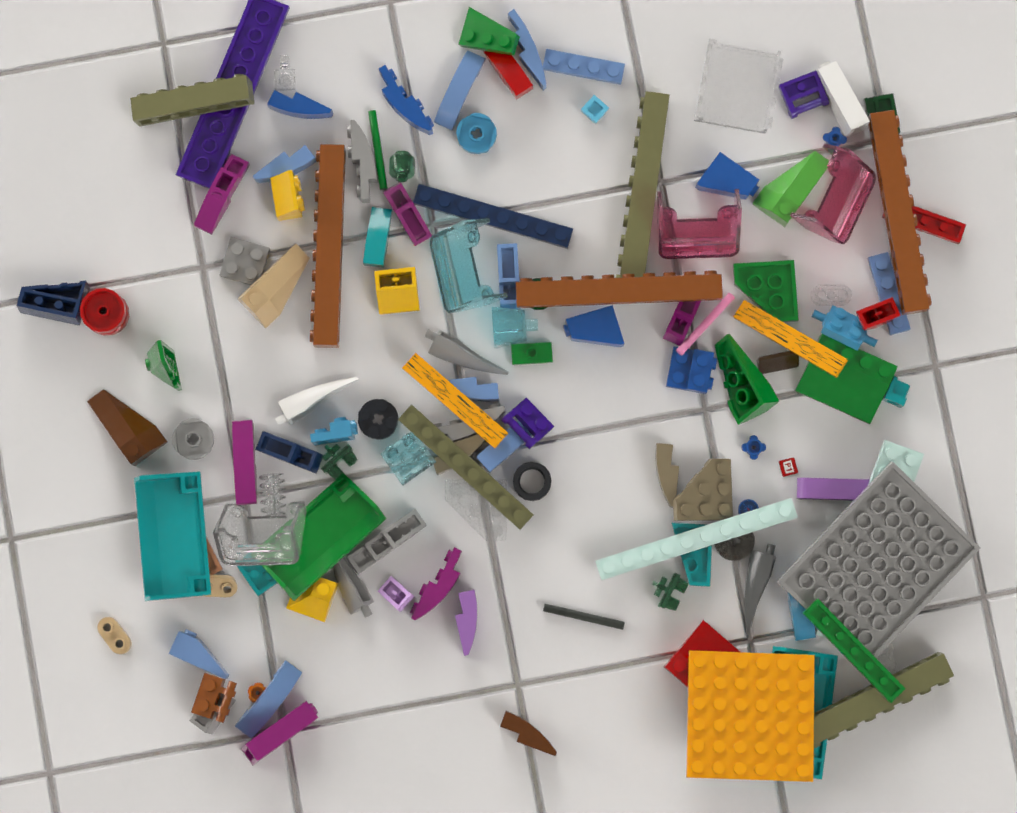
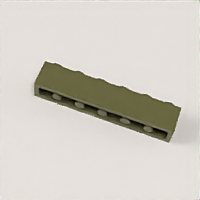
(192, 100)

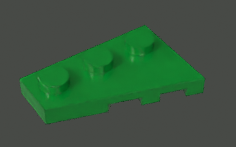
(487, 35)

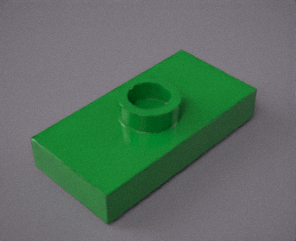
(532, 353)

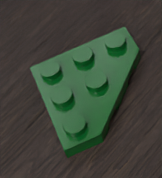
(770, 287)

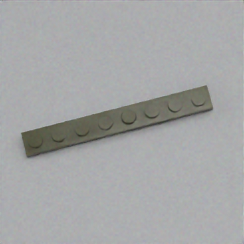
(465, 467)

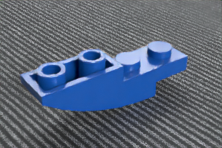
(408, 108)

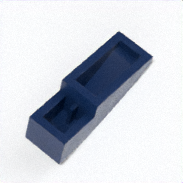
(289, 452)

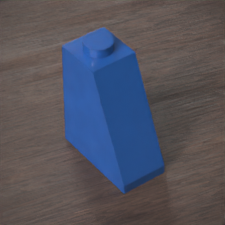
(725, 176)
(595, 327)

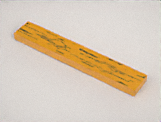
(790, 338)
(455, 400)

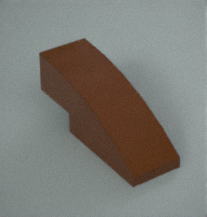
(527, 733)

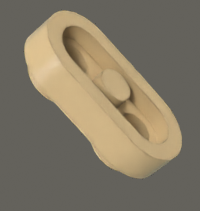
(218, 583)
(116, 633)

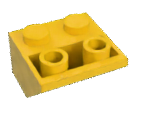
(286, 196)
(397, 290)

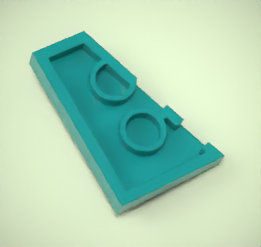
(698, 562)

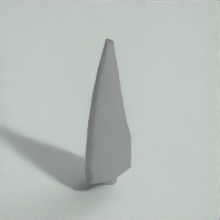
(454, 351)
(352, 588)

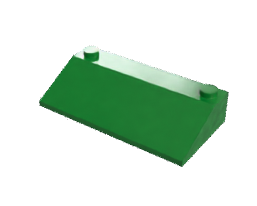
(332, 528)

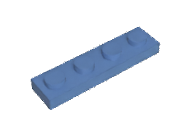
(583, 66)
(886, 288)

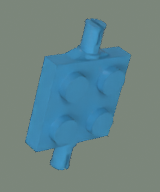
(843, 328)

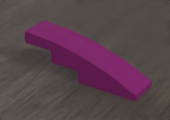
(244, 462)

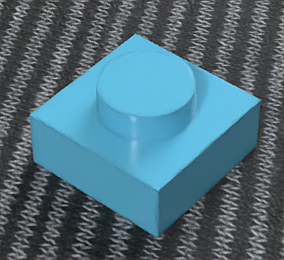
(594, 109)

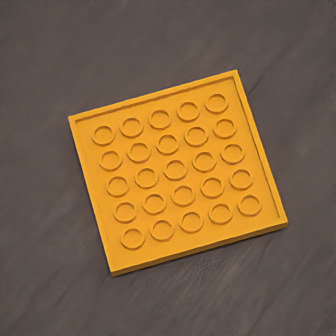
(750, 716)

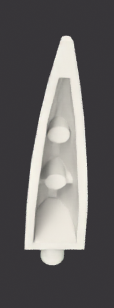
(303, 403)

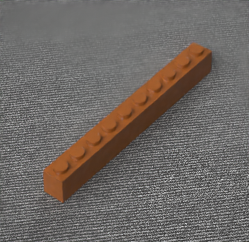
(898, 212)
(329, 246)
(619, 290)

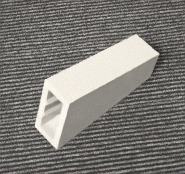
(842, 100)

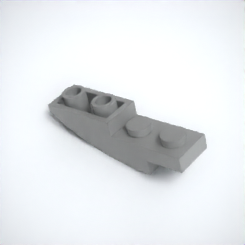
(362, 154)
(459, 430)

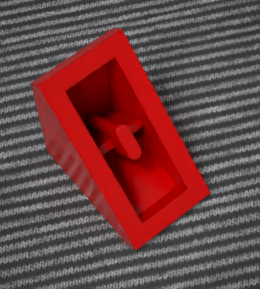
(878, 314)

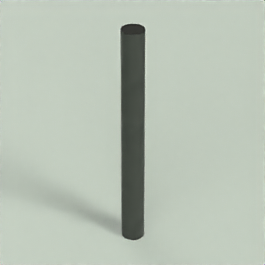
(583, 616)

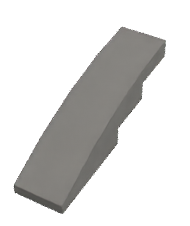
(386, 541)

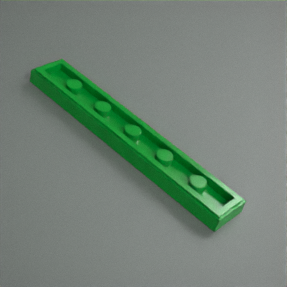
(854, 650)

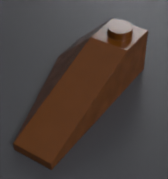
(129, 430)

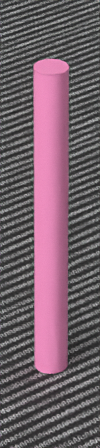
(705, 324)

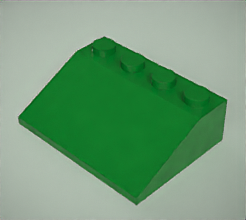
(858, 386)

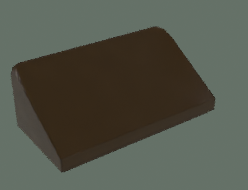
(777, 362)

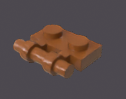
(208, 697)

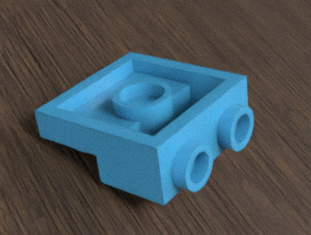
(340, 431)

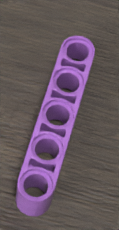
(830, 488)

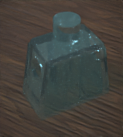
(511, 326)

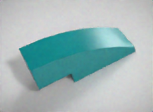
(377, 237)

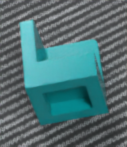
(896, 393)

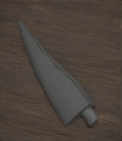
(758, 575)

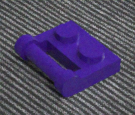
(801, 88)
(531, 419)

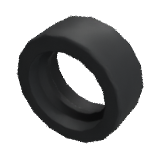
(535, 466)

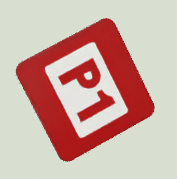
(788, 467)

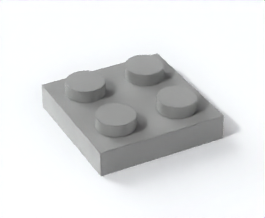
(244, 261)

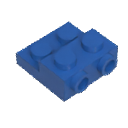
(691, 370)

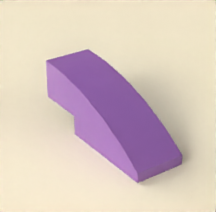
(468, 620)

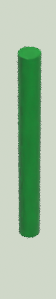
(377, 150)

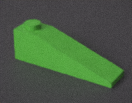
(791, 188)

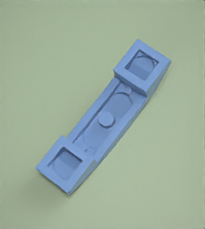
(459, 90)
(269, 700)

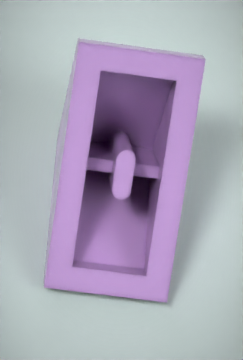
(396, 594)

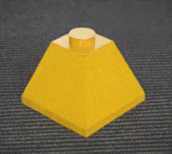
(315, 600)

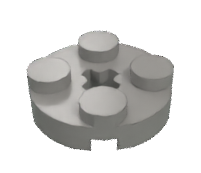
(202, 446)

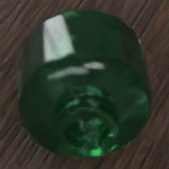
(402, 166)

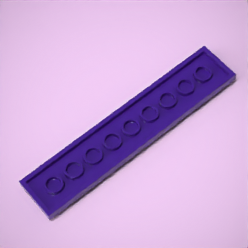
(247, 56)

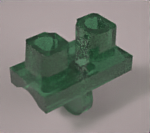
(331, 466)
(675, 583)

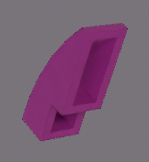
(407, 213)
(681, 321)

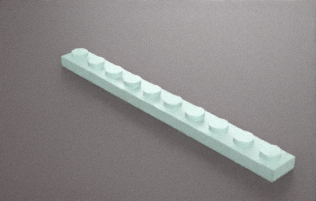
(696, 539)

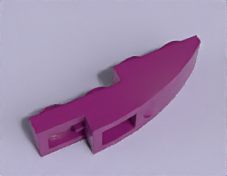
(220, 194)
(433, 593)

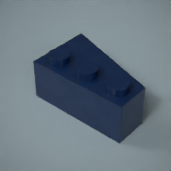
(54, 301)

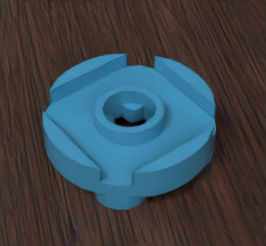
(467, 140)

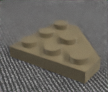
(707, 494)

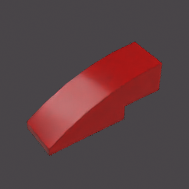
(510, 73)

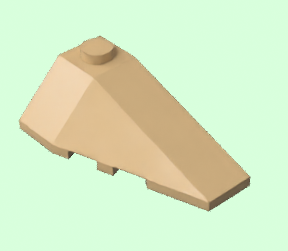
(272, 290)

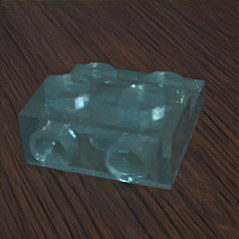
(408, 458)

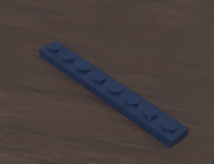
(499, 217)

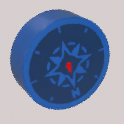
(746, 506)

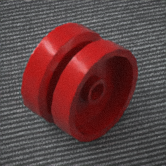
(93, 316)

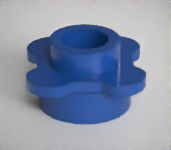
(828, 137)
(753, 441)

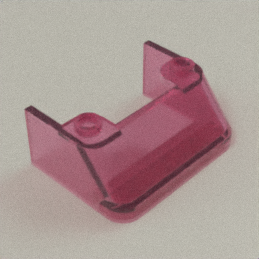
(843, 199)
(699, 237)

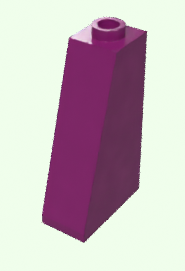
(280, 732)

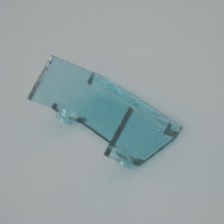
(457, 268)

